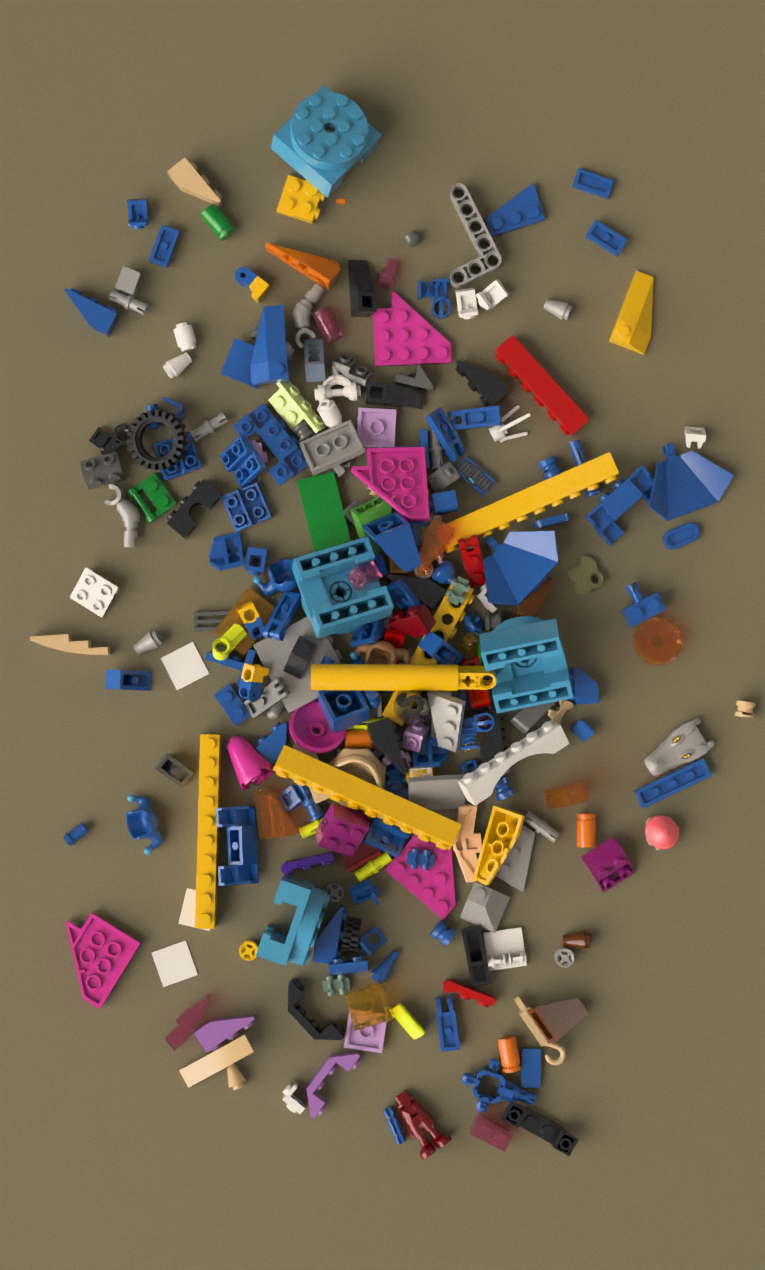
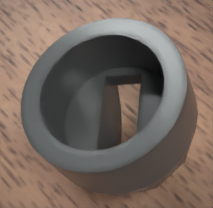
(411, 239)

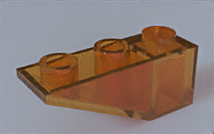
(434, 540)

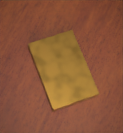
(263, 608)

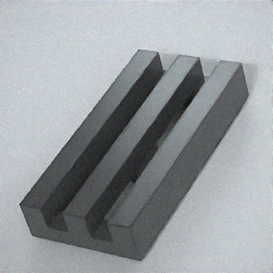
(196, 621)

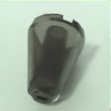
(410, 715)

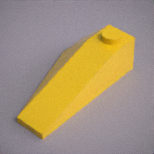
(635, 317)
(500, 837)

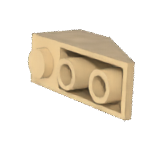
(190, 182)

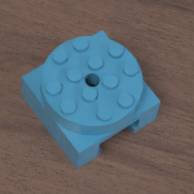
(322, 155)
(324, 574)
(526, 663)
(302, 933)

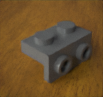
(102, 470)

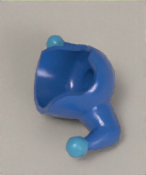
(280, 578)
(144, 823)

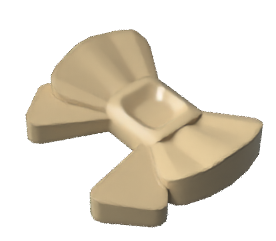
(556, 716)

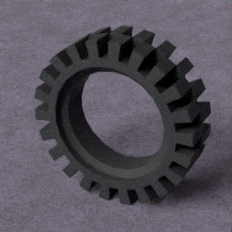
(138, 449)

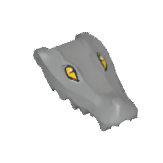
(680, 747)

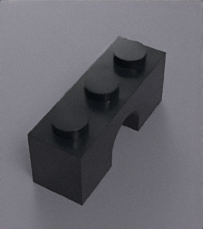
(181, 519)

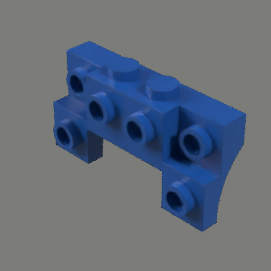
(277, 440)
(618, 502)
(242, 845)

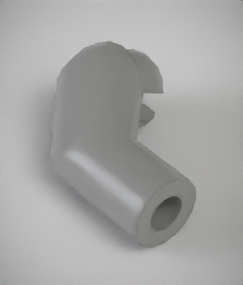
(275, 711)

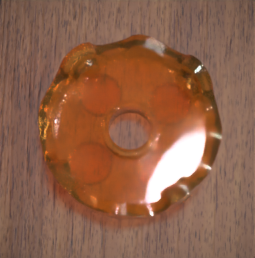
(670, 636)

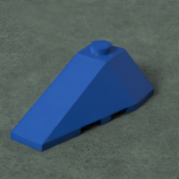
(270, 353)

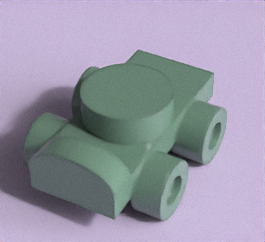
(456, 594)
(332, 984)

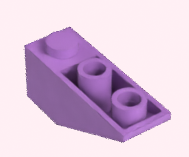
(219, 1029)

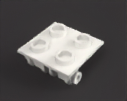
(94, 592)
(505, 949)

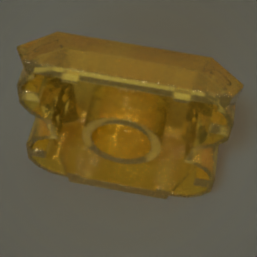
(369, 1006)

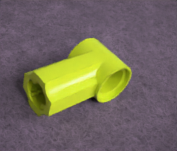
(229, 641)

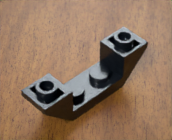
(329, 1032)
(540, 1126)

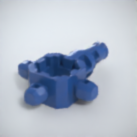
(506, 1090)

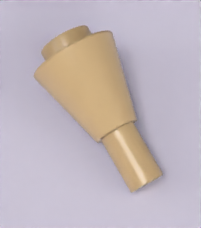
(235, 1077)

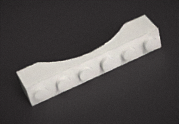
(481, 782)

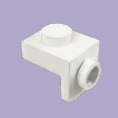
(492, 295)
(466, 303)
(293, 1103)

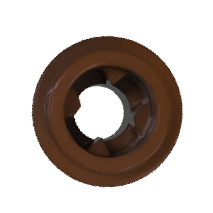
(578, 940)

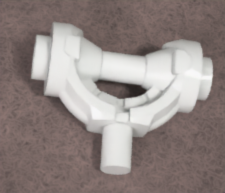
(350, 388)

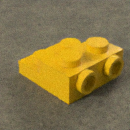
(300, 200)

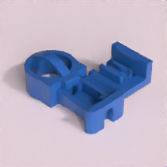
(438, 293)
(468, 729)

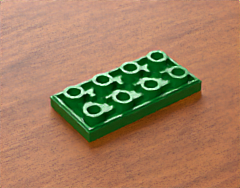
(323, 511)

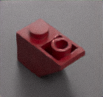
(413, 621)

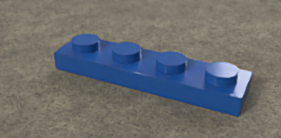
(672, 783)

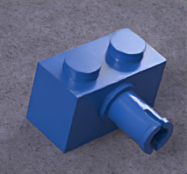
(642, 607)

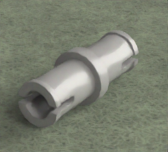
(129, 302)
(209, 426)
(435, 450)
(541, 826)

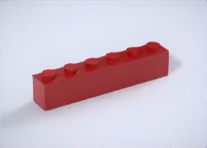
(541, 386)

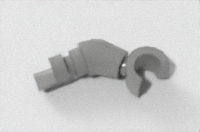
(302, 312)
(129, 515)

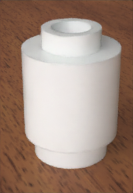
(185, 337)
(329, 413)

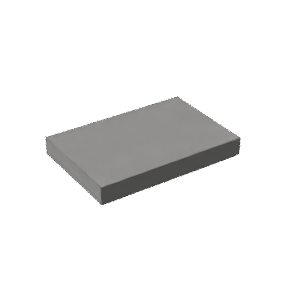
(332, 447)
(436, 791)

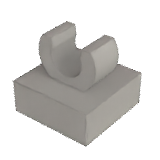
(339, 470)

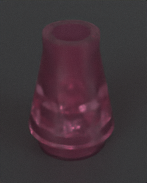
(387, 276)

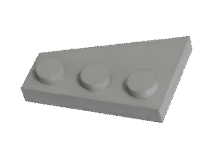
(447, 719)
(516, 863)

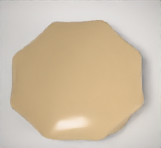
(361, 764)

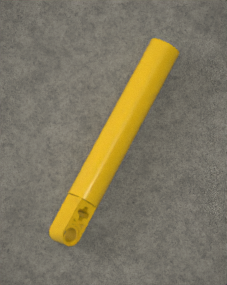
(399, 677)

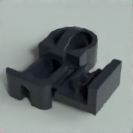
(108, 443)

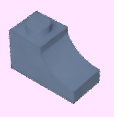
(314, 360)

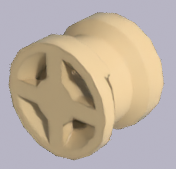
(746, 707)

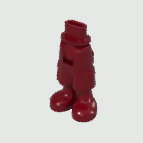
(419, 1121)

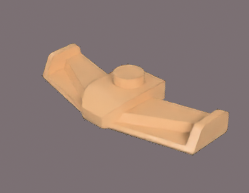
(467, 842)

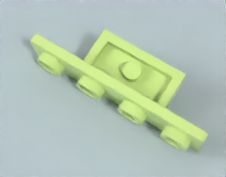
(294, 407)

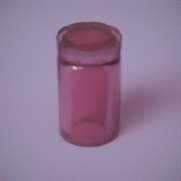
(327, 325)

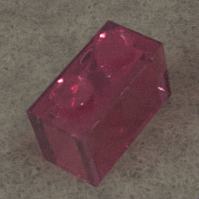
(491, 1132)

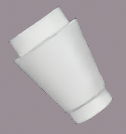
(176, 365)

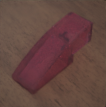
(187, 1023)

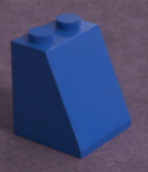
(396, 539)

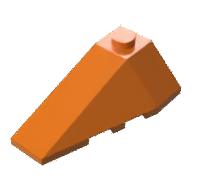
(312, 266)

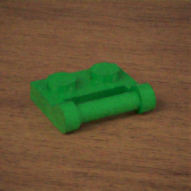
(157, 494)

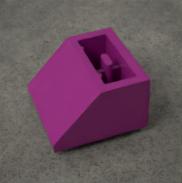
(608, 864)

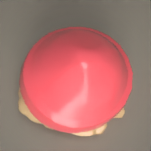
(661, 832)

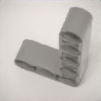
(475, 237)

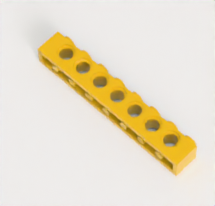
(448, 632)

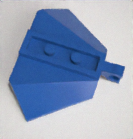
(686, 484)
(519, 565)

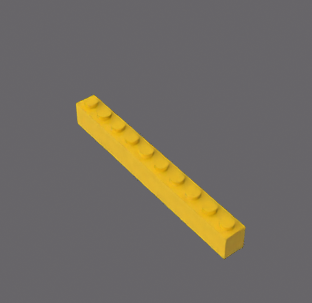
(534, 499)
(367, 797)
(208, 831)

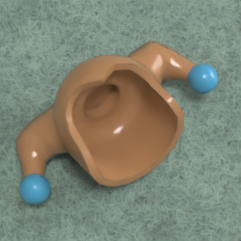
(381, 653)

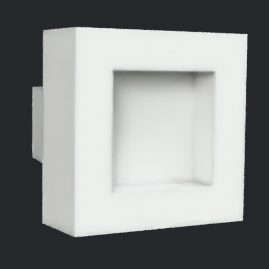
(695, 434)

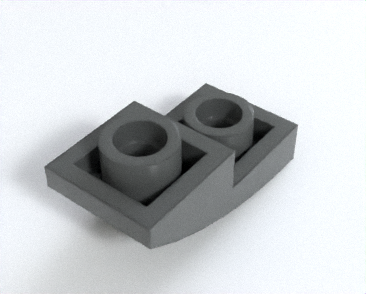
(348, 367)

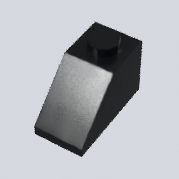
(300, 657)

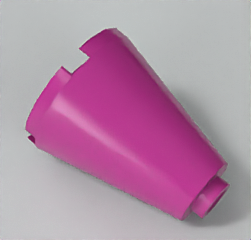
(248, 762)

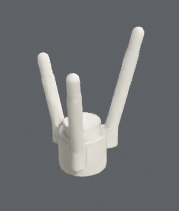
(499, 432)

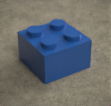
(343, 708)

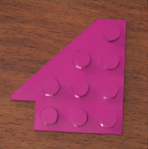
(406, 337)
(398, 478)
(430, 886)
(99, 956)

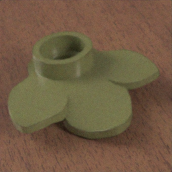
(582, 575)

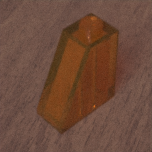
(566, 794)
(272, 816)

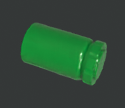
(218, 222)

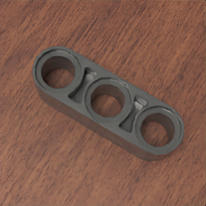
(529, 716)

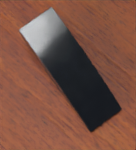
(476, 956)

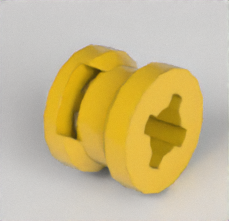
(248, 950)

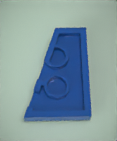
(516, 214)

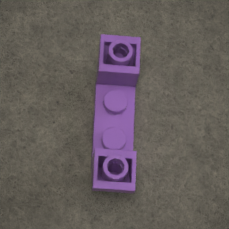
(346, 1060)

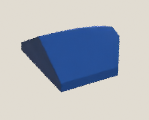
(227, 552)
(368, 633)
(429, 755)

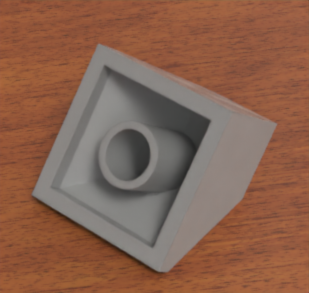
(484, 907)

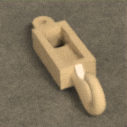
(536, 1032)

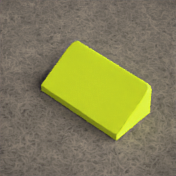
(407, 1021)

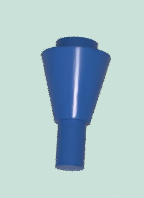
(382, 971)

